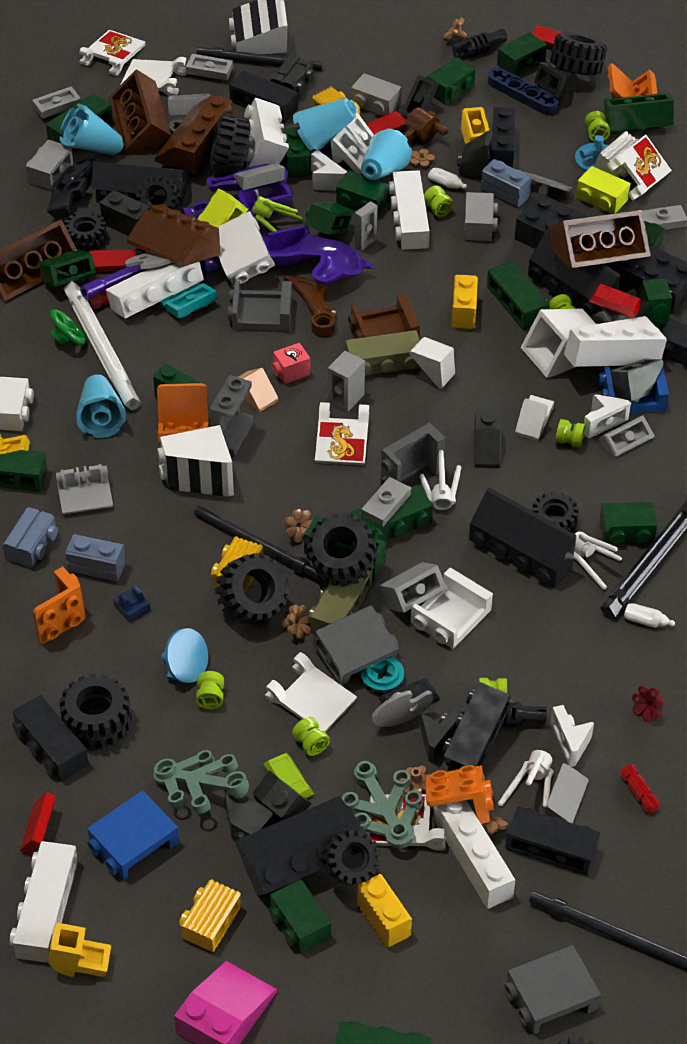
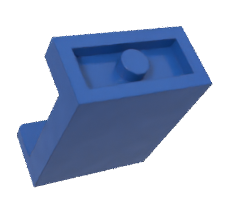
(654, 402)
(131, 834)

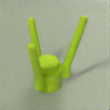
(264, 207)

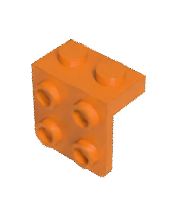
(623, 86)
(181, 408)
(62, 610)
(461, 785)

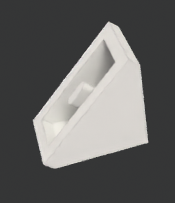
(435, 360)

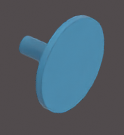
(587, 154)
(185, 655)

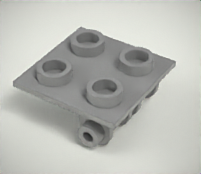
(84, 489)

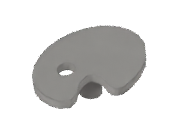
(546, 183)
(146, 261)
(399, 708)

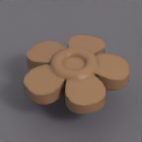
(422, 158)
(494, 824)

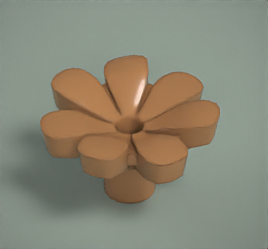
(456, 31)
(297, 524)
(297, 621)
(418, 779)

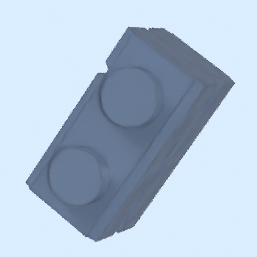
(506, 183)
(30, 537)
(95, 557)

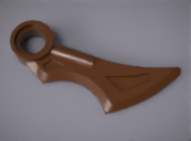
(313, 296)

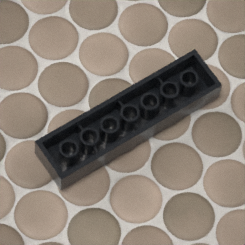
(546, 212)

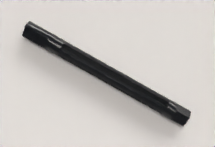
(646, 564)

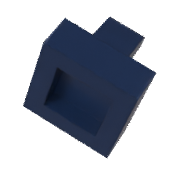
(132, 604)

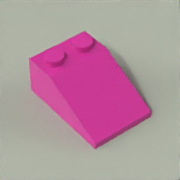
(223, 1007)

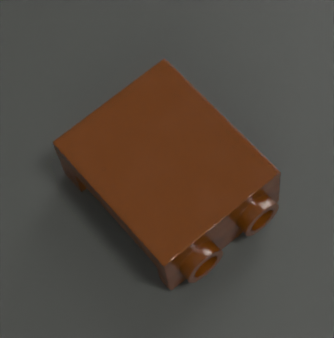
(384, 321)

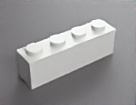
(409, 210)
(151, 287)
(475, 852)
(44, 900)

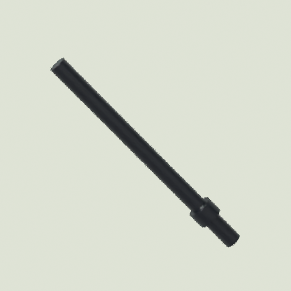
(219, 52)
(299, 564)
(560, 908)

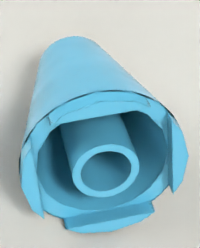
(324, 122)
(89, 132)
(386, 154)
(99, 408)

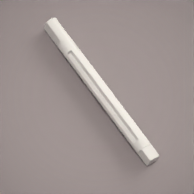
(102, 346)

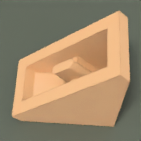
(261, 393)

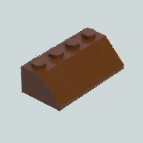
(139, 114)
(195, 134)
(175, 236)
(600, 239)
(21, 259)

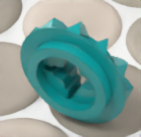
(394, 676)

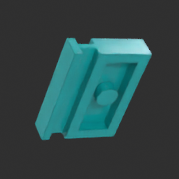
(189, 300)

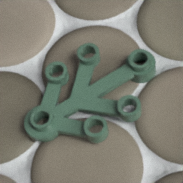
(168, 772)
(383, 807)

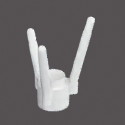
(442, 496)
(586, 546)
(536, 768)

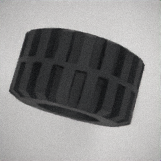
(578, 53)
(230, 144)
(335, 531)
(271, 585)
(93, 694)

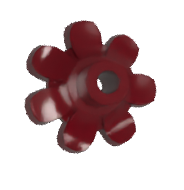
(648, 703)

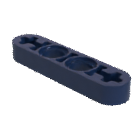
(543, 100)

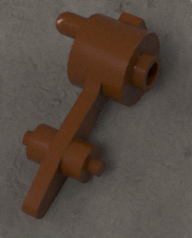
(423, 125)

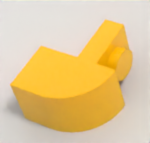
(73, 954)

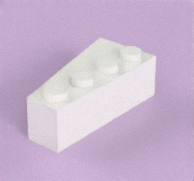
(266, 134)
(615, 343)

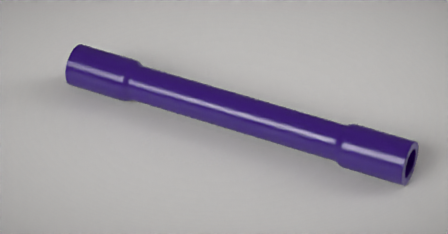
(100, 285)

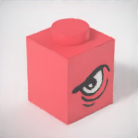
(291, 363)

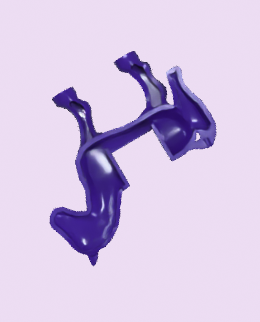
(289, 245)

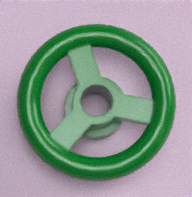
(66, 329)

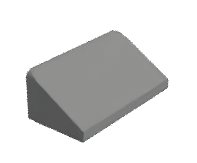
(183, 103)
(260, 176)
(627, 436)
(566, 794)

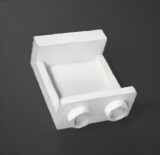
(243, 249)
(453, 611)

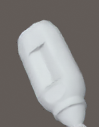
(446, 179)
(646, 616)

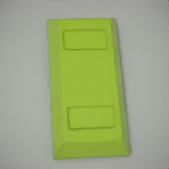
(285, 769)

